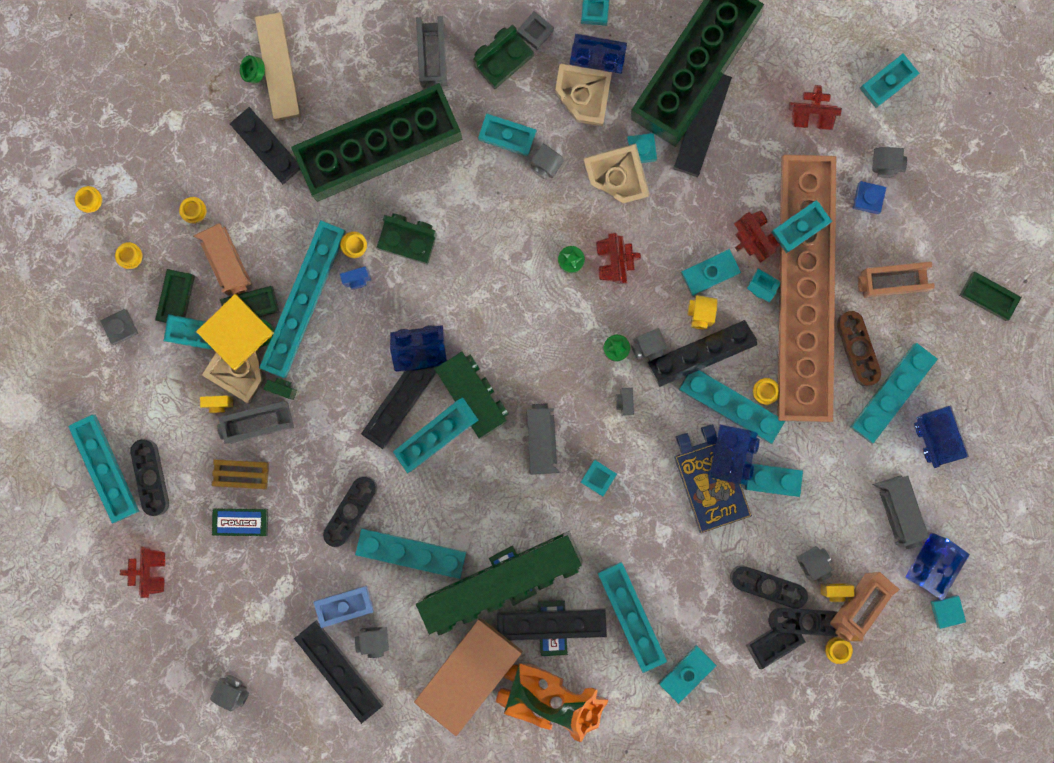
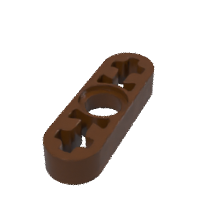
(865, 339)

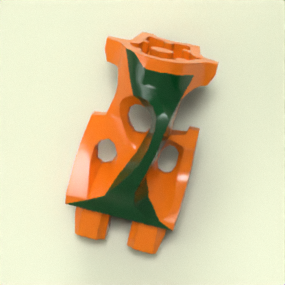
(577, 713)

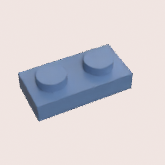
(343, 606)

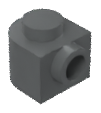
(545, 161)
(889, 161)
(649, 344)
(815, 564)
(372, 642)
(229, 693)

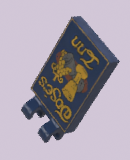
(711, 499)

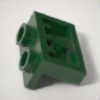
(502, 56)
(407, 239)

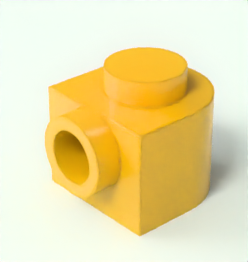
(703, 311)

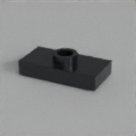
(773, 646)

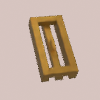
(217, 473)

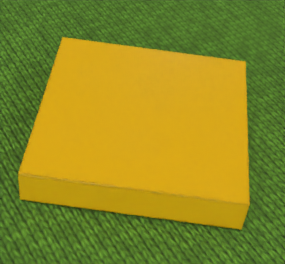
(235, 332)

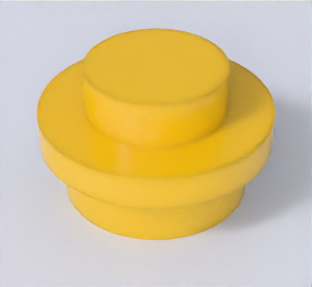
(88, 199)
(192, 210)
(353, 244)
(128, 255)
(765, 391)
(838, 650)

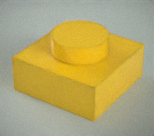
(216, 403)
(837, 591)

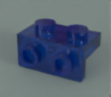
(598, 53)
(418, 348)
(941, 436)
(734, 455)

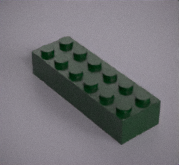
(695, 66)
(377, 142)
(500, 582)

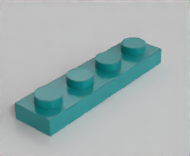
(893, 393)
(732, 405)
(435, 435)
(103, 468)
(410, 553)
(632, 617)

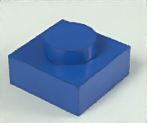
(869, 197)
(355, 278)

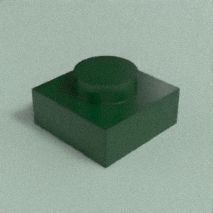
(281, 387)

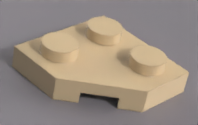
(584, 93)
(618, 173)
(242, 382)

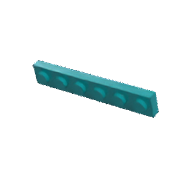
(302, 299)

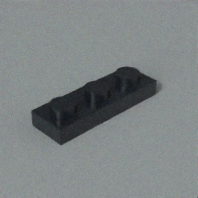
(265, 145)

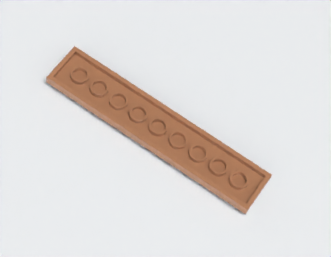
(807, 295)

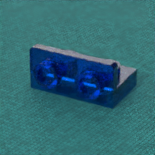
(937, 565)

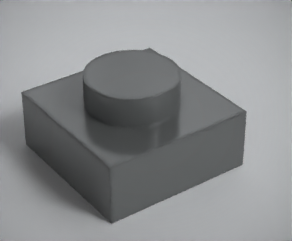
(535, 30)
(119, 327)
(625, 401)

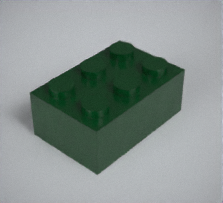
(463, 382)

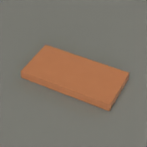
(468, 676)

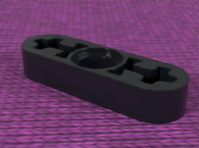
(139, 471)
(345, 532)
(785, 600)
(797, 627)

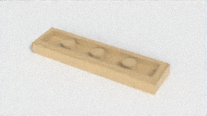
(277, 66)

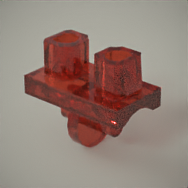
(802, 111)
(753, 238)
(619, 257)
(147, 584)

